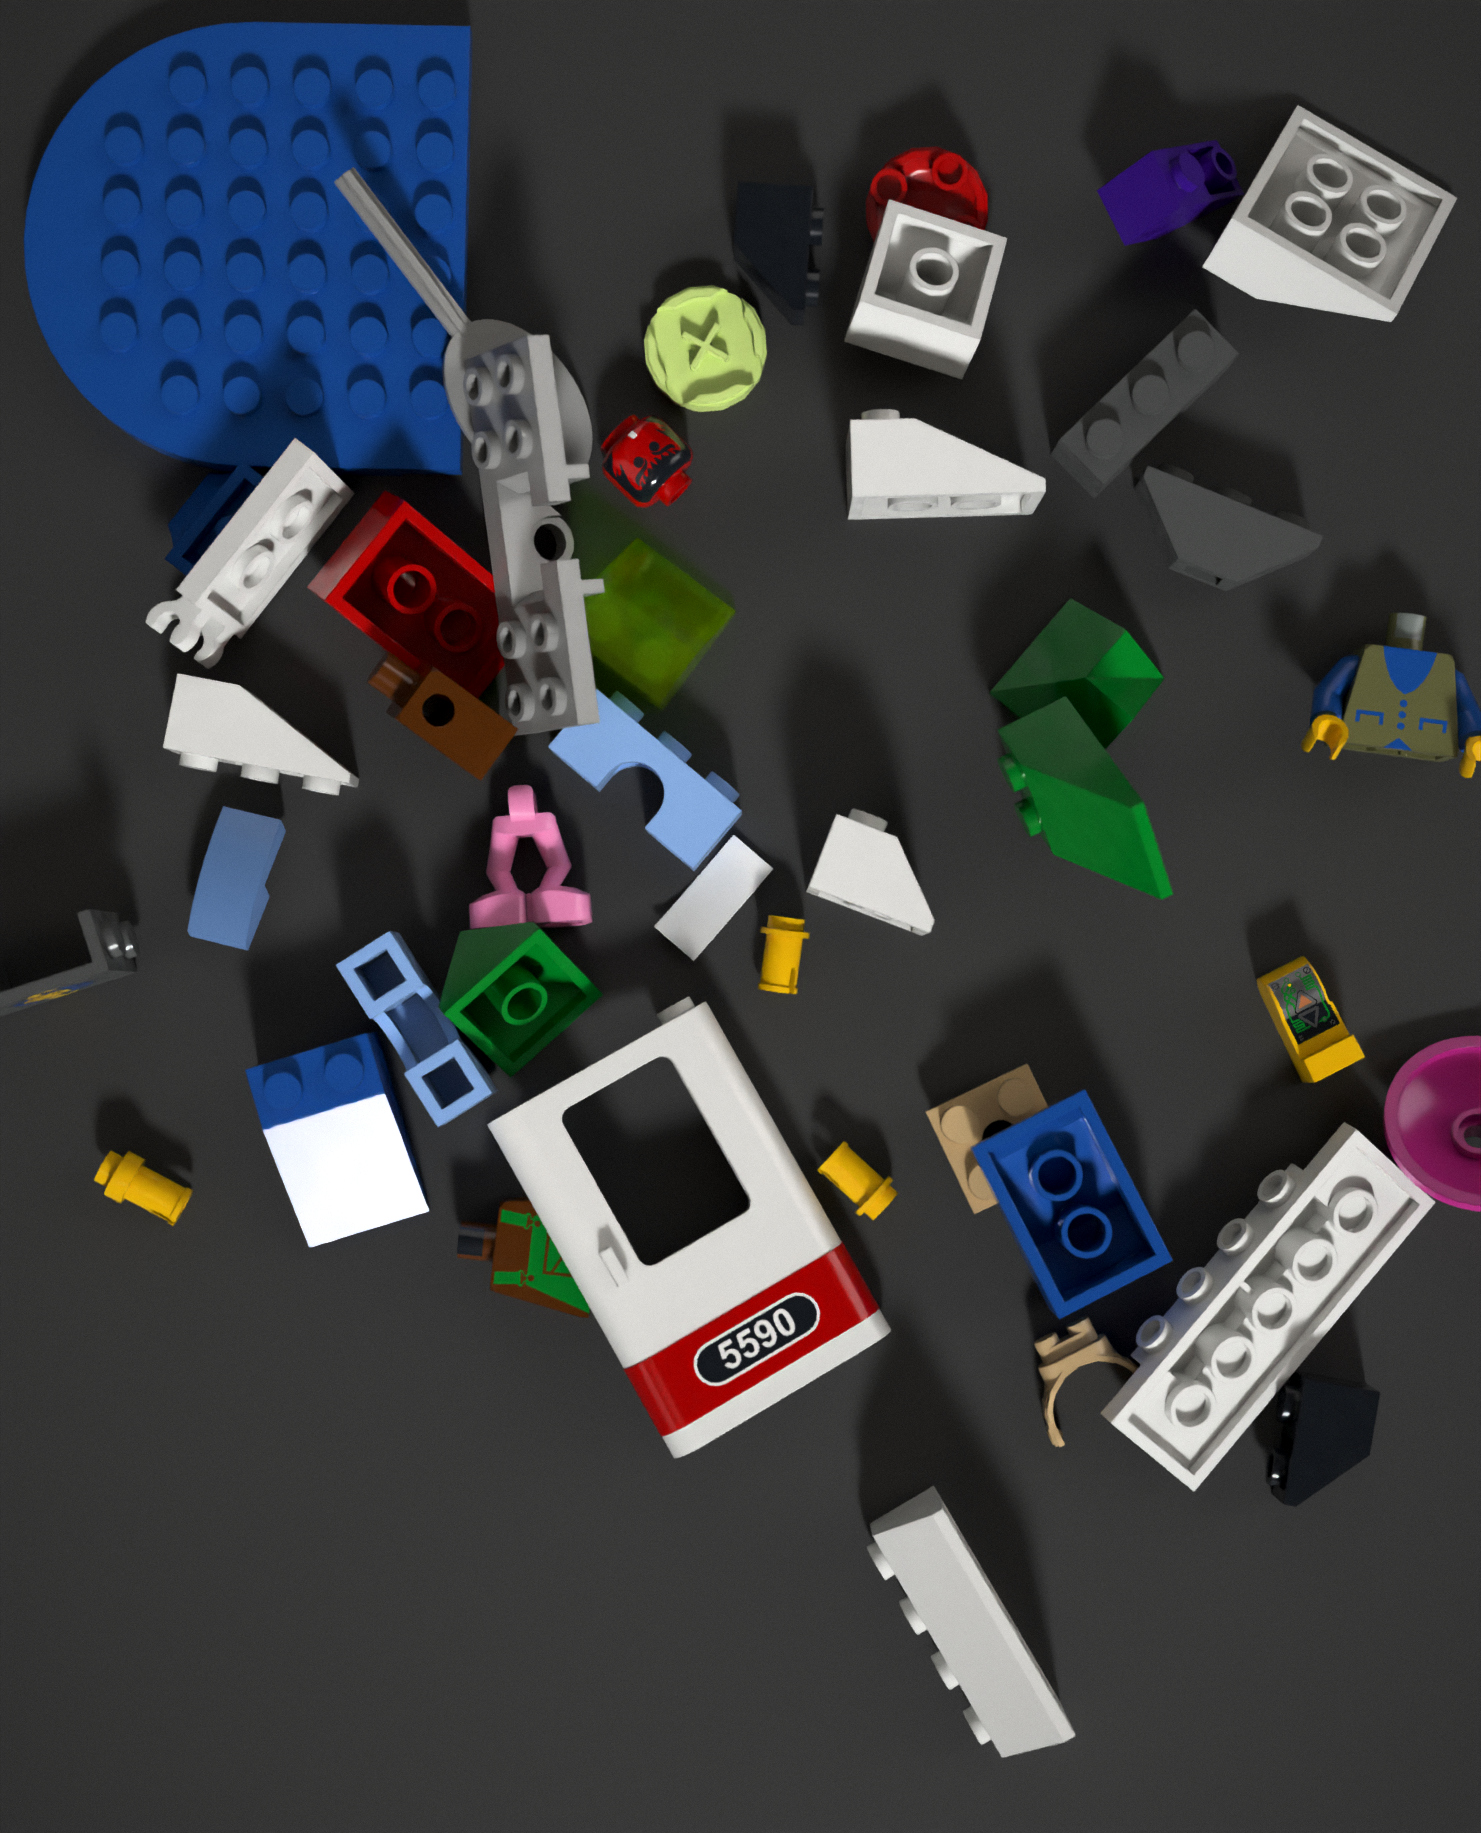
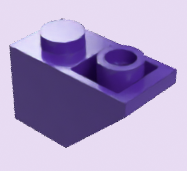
(1170, 190)

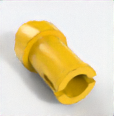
(131, 1180)

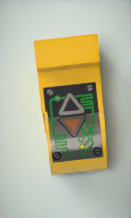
(1307, 1021)

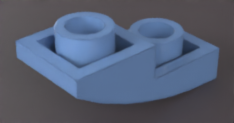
(233, 878)

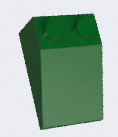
(1080, 798)

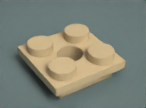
(963, 1119)

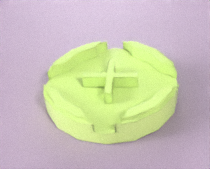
(705, 348)

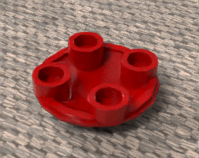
(931, 182)

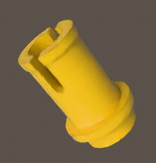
(782, 954)
(858, 1181)

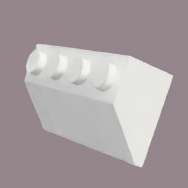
(969, 1626)

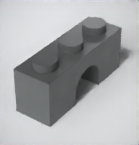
(1144, 403)

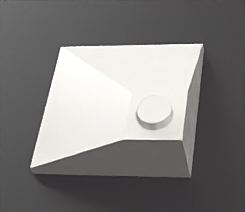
(1330, 225)

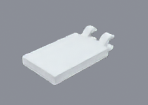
(254, 554)

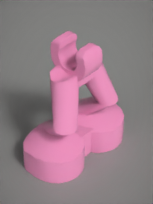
(550, 903)

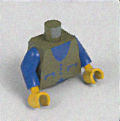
(1397, 701)

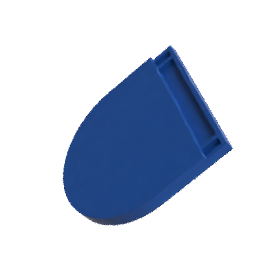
(218, 274)

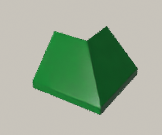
(1089, 664)
(513, 992)

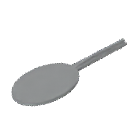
(467, 337)

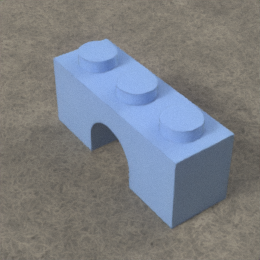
(693, 809)
(406, 1008)

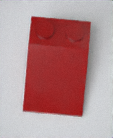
(415, 594)

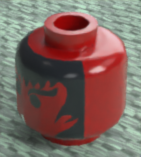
(647, 461)

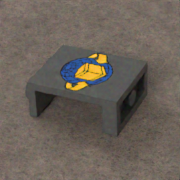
(112, 952)

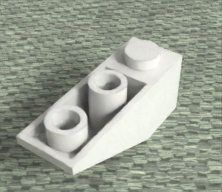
(233, 726)

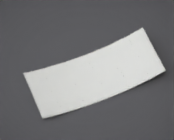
(713, 897)

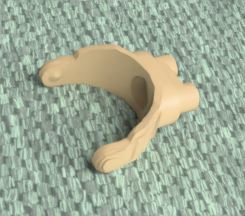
(1066, 1355)

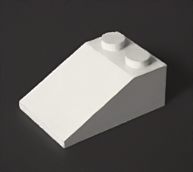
(922, 472)

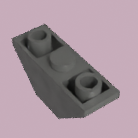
(1218, 532)

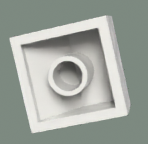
(926, 289)
(870, 873)

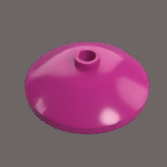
(1430, 1115)

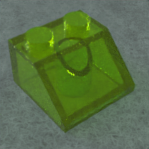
(652, 623)

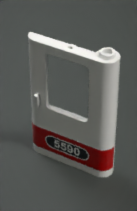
(733, 1312)

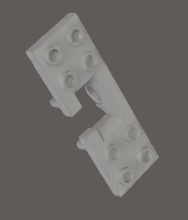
(520, 477)

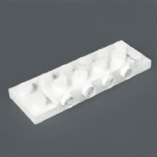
(1263, 1302)

